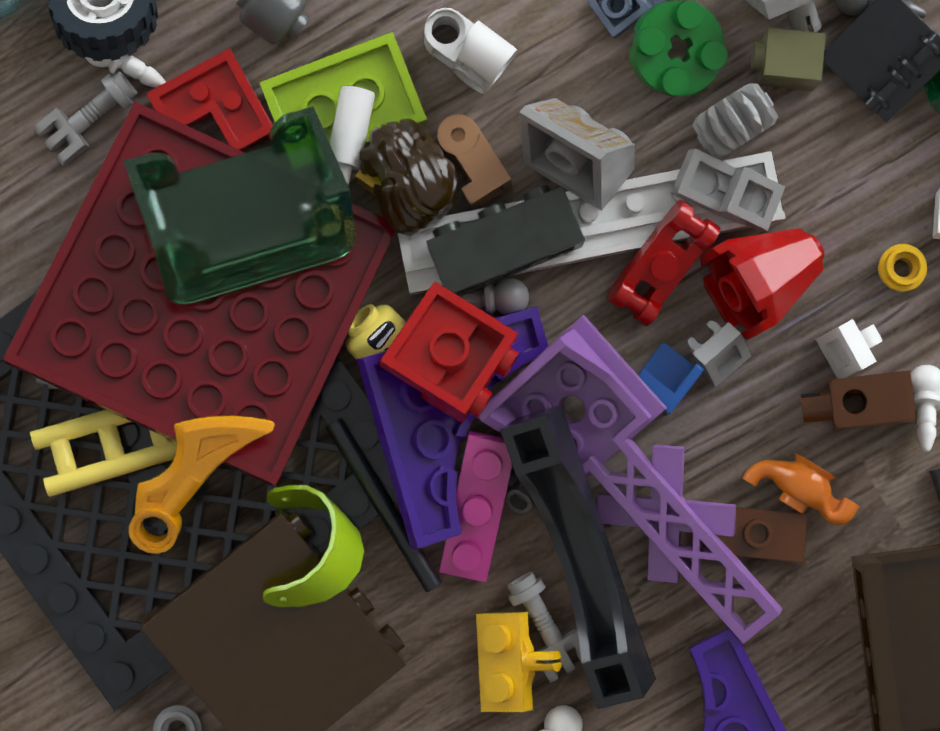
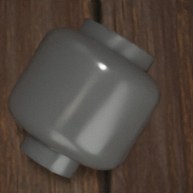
(273, 18)

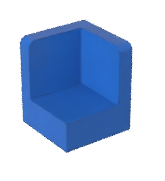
(669, 376)

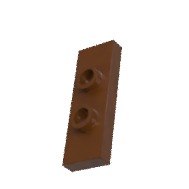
(764, 535)

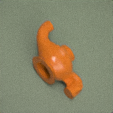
(803, 487)

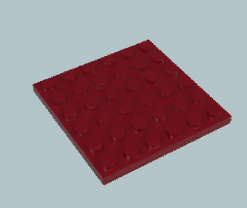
(121, 343)

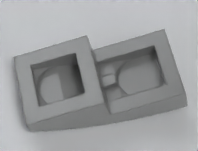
(728, 190)

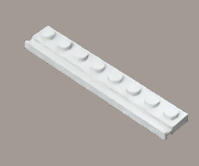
(615, 230)

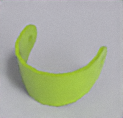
(338, 564)

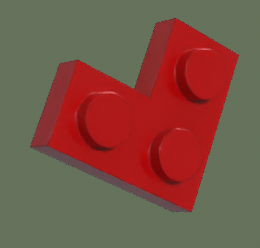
(219, 91)

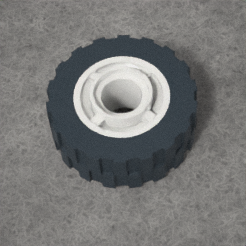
(101, 30)

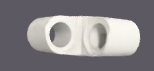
(477, 53)

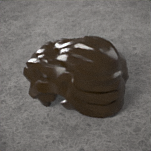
(413, 175)

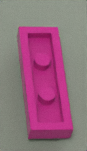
(479, 507)

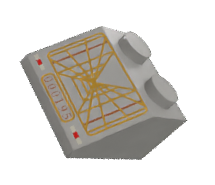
(575, 150)

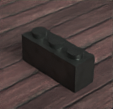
(505, 240)

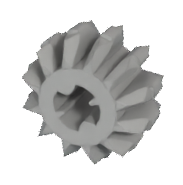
(735, 120)

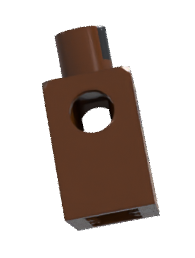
(885, 396)

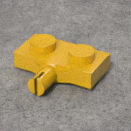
(508, 662)

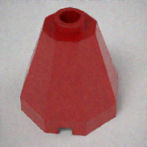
(761, 276)

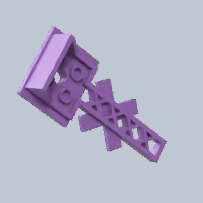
(615, 411)

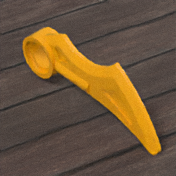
(199, 451)

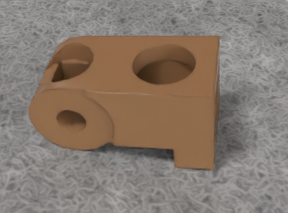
(469, 149)

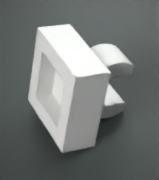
(849, 348)

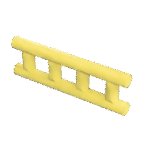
(116, 462)

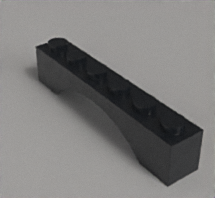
(606, 626)

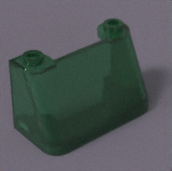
(245, 213)

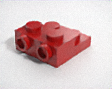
(451, 353)

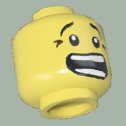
(373, 330)

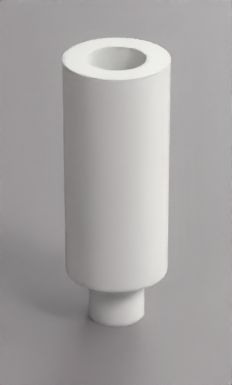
(351, 127)

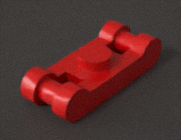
(662, 262)

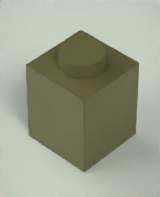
(789, 59)

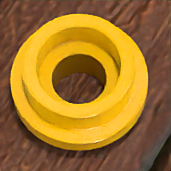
(915, 261)

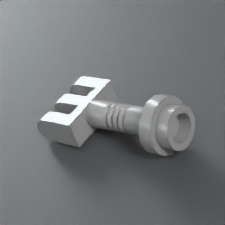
(117, 91)
(526, 591)

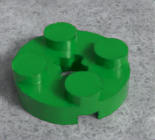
(703, 53)

